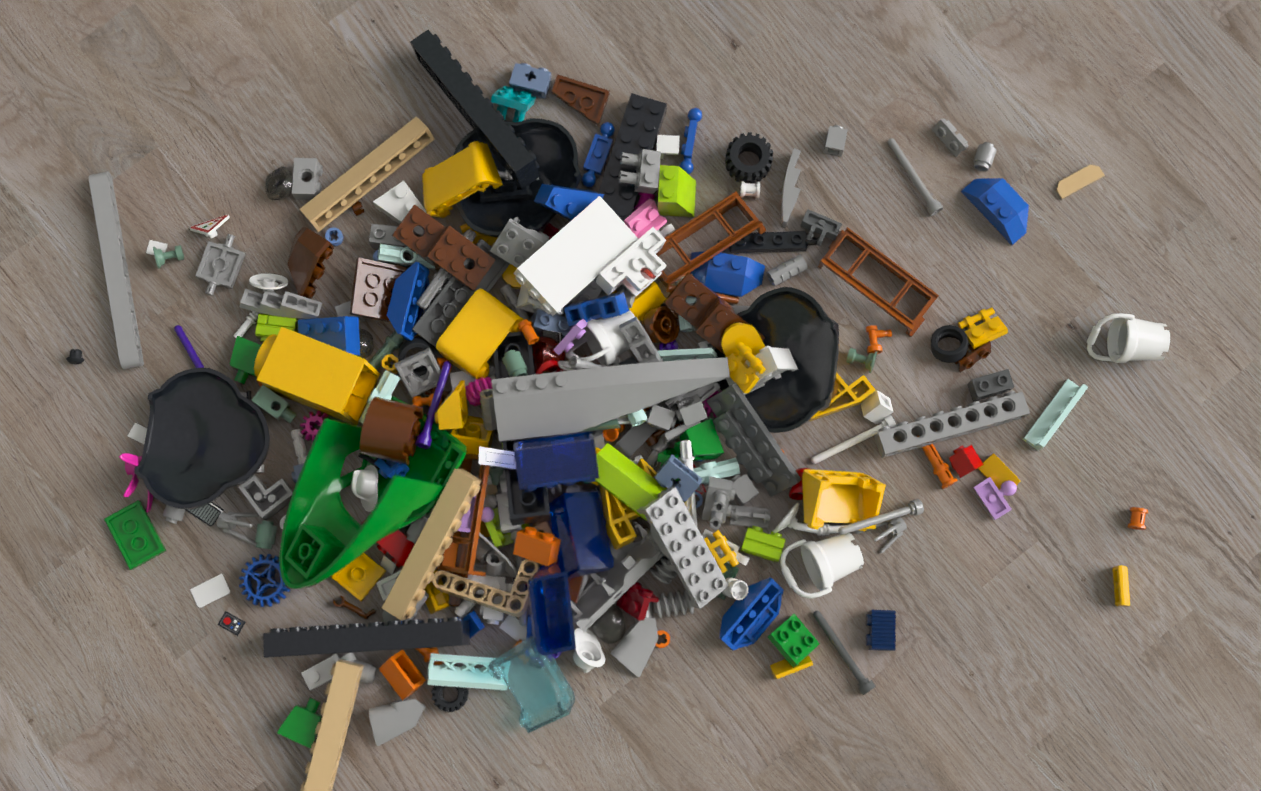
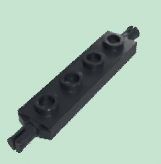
(772, 242)

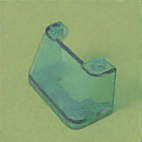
(535, 684)

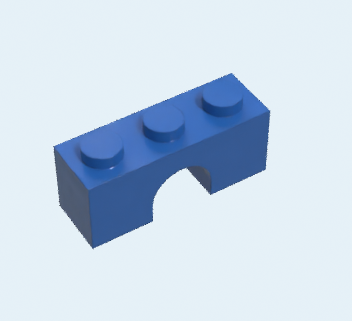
(596, 308)

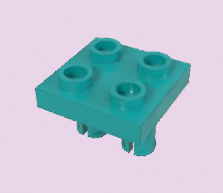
(520, 101)

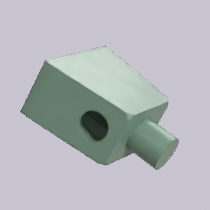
(268, 399)

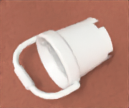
(605, 339)
(1131, 339)
(825, 562)

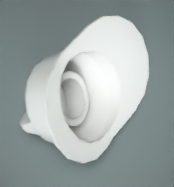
(365, 486)
(588, 650)

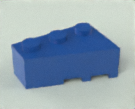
(334, 331)

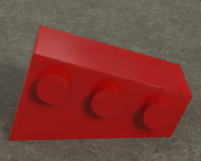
(396, 546)

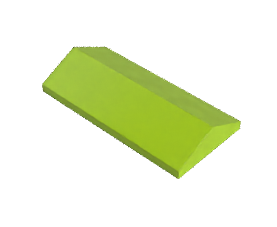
(626, 479)

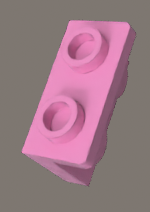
(645, 218)

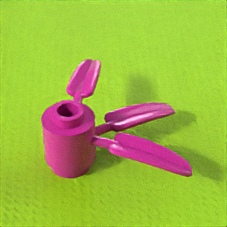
(131, 462)

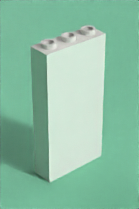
(575, 256)

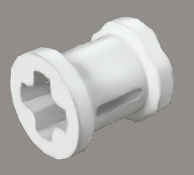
(750, 189)

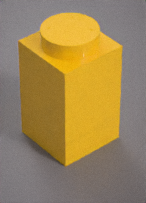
(315, 374)

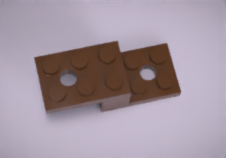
(443, 247)
(707, 314)

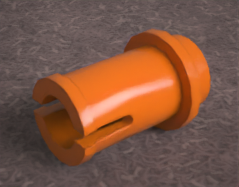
(528, 331)

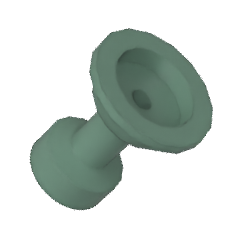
(161, 256)
(869, 360)

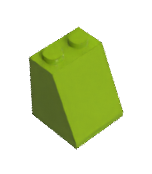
(676, 192)

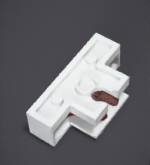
(636, 266)

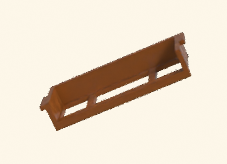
(699, 222)
(890, 265)
(450, 554)

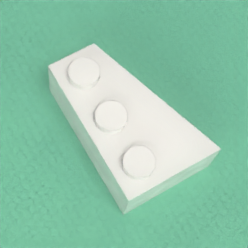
(397, 204)
(775, 361)

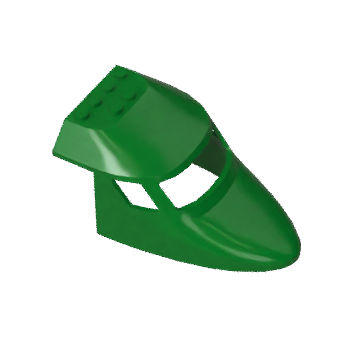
(319, 530)

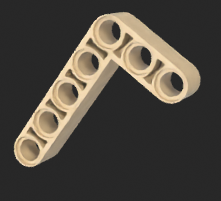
(489, 592)

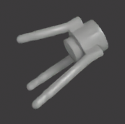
(229, 522)
(895, 526)

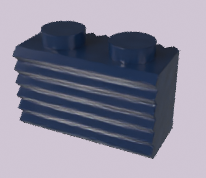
(881, 630)

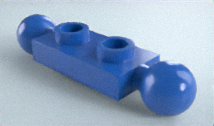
(694, 116)
(598, 154)

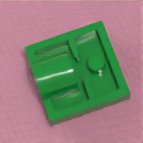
(793, 640)

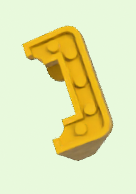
(458, 178)
(477, 333)
(840, 497)

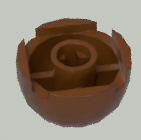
(661, 324)

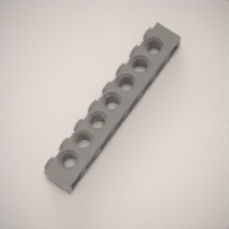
(1014, 401)

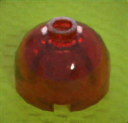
(544, 352)

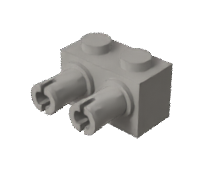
(647, 170)
(717, 501)

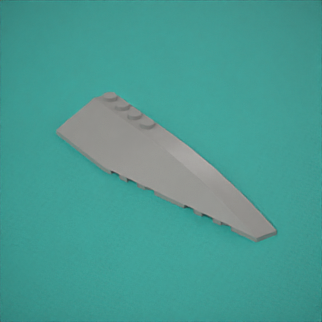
(588, 397)

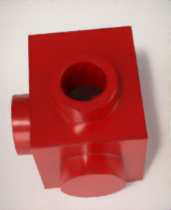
(965, 460)

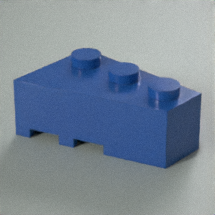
(565, 201)

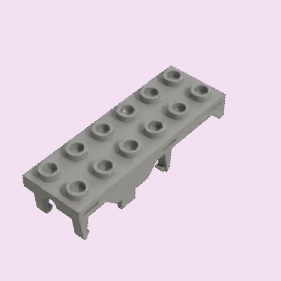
(518, 244)
(684, 546)
(608, 586)

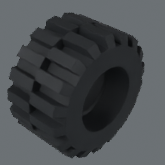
(751, 144)

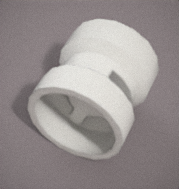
(737, 589)

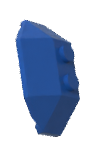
(1000, 206)
(729, 274)
(403, 306)
(752, 615)

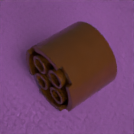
(390, 430)

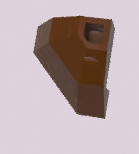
(307, 260)

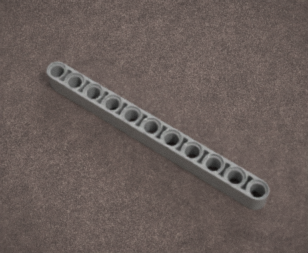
(116, 270)

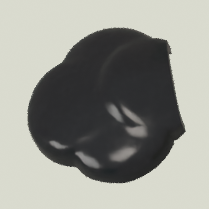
(558, 166)
(799, 323)
(200, 439)

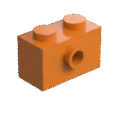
(537, 546)
(402, 674)

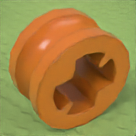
(662, 645)

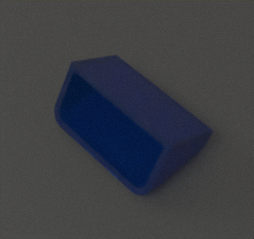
(556, 460)
(583, 534)
(551, 610)

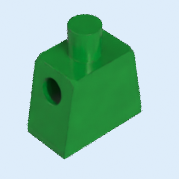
(244, 358)
(703, 440)
(302, 723)

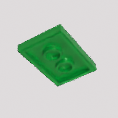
(135, 535)

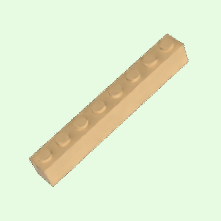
(367, 174)
(431, 544)
(333, 727)

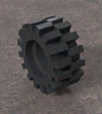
(447, 706)

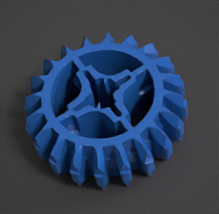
(269, 574)

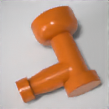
(874, 333)
(420, 401)
(612, 434)

